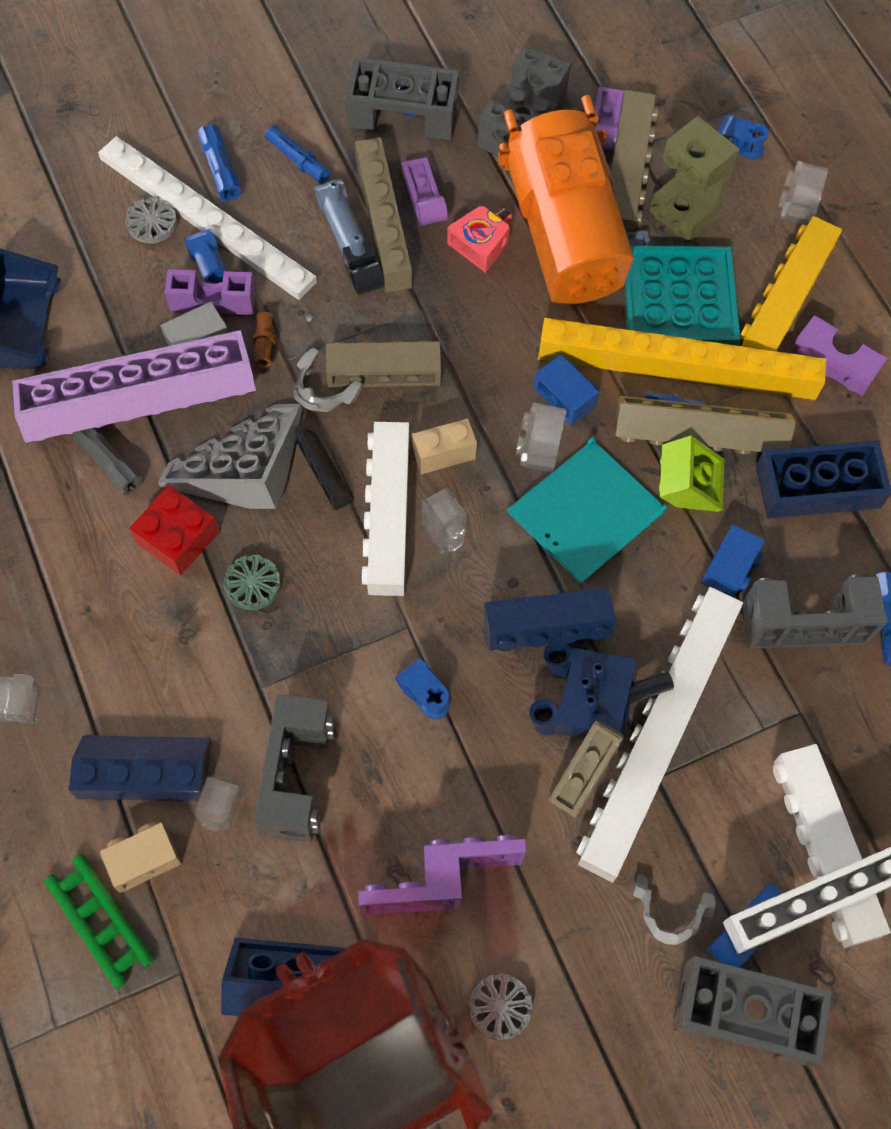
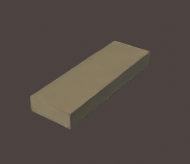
(586, 768)

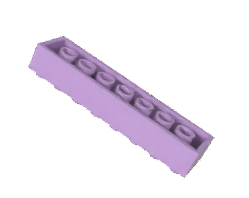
(132, 386)

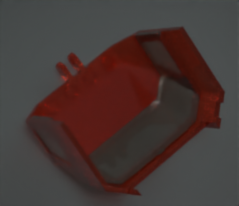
(350, 1049)

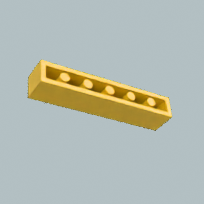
(792, 285)

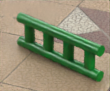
(120, 924)

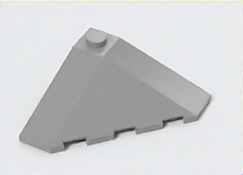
(244, 467)

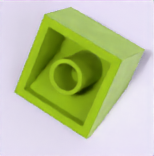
(691, 475)

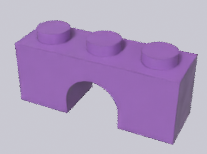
(231, 296)
(853, 370)

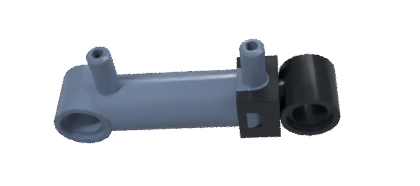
(356, 252)

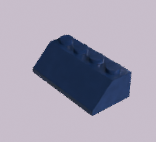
(548, 619)
(139, 768)
(253, 970)

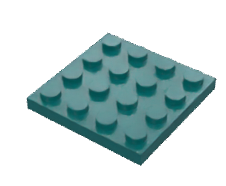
(683, 293)

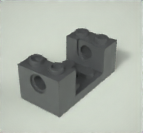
(535, 89)
(430, 93)
(854, 616)
(298, 723)
(716, 1001)

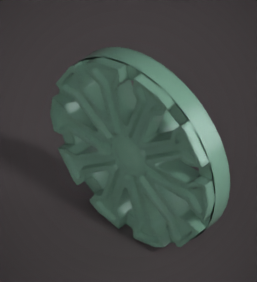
(252, 582)

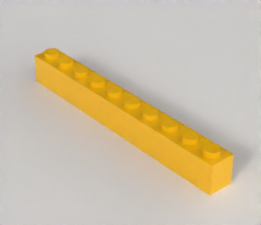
(683, 359)

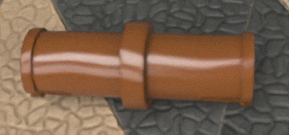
(263, 340)

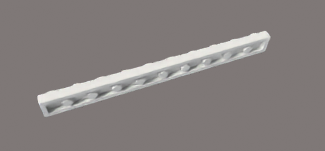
(205, 215)

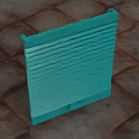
(587, 510)

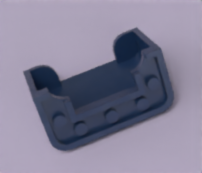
(24, 303)

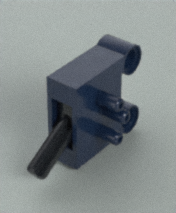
(596, 688)

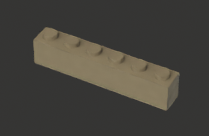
(632, 153)
(383, 215)
(712, 425)

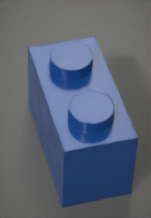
(566, 388)
(733, 561)

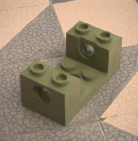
(702, 176)

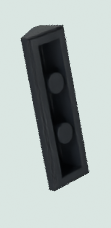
(323, 468)

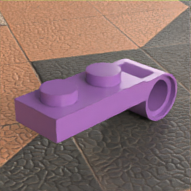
(608, 109)
(423, 192)

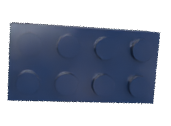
(823, 479)

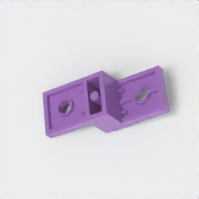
(442, 875)

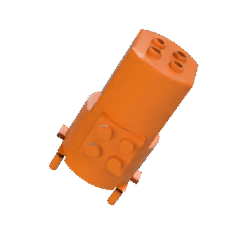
(568, 202)

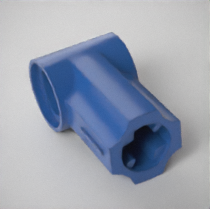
(204, 250)

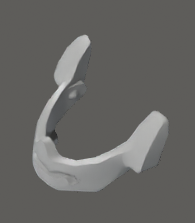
(306, 396)
(705, 909)

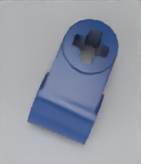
(743, 134)
(422, 685)

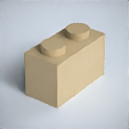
(444, 446)
(139, 856)

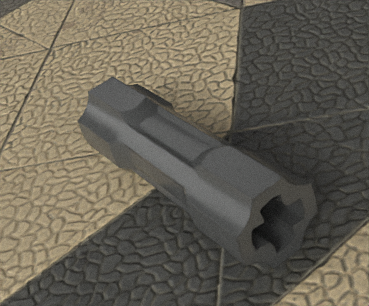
(118, 469)

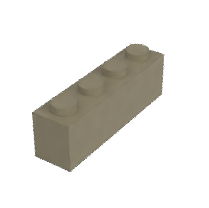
(383, 363)

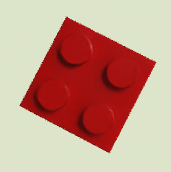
(174, 530)

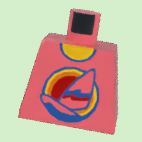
(480, 235)

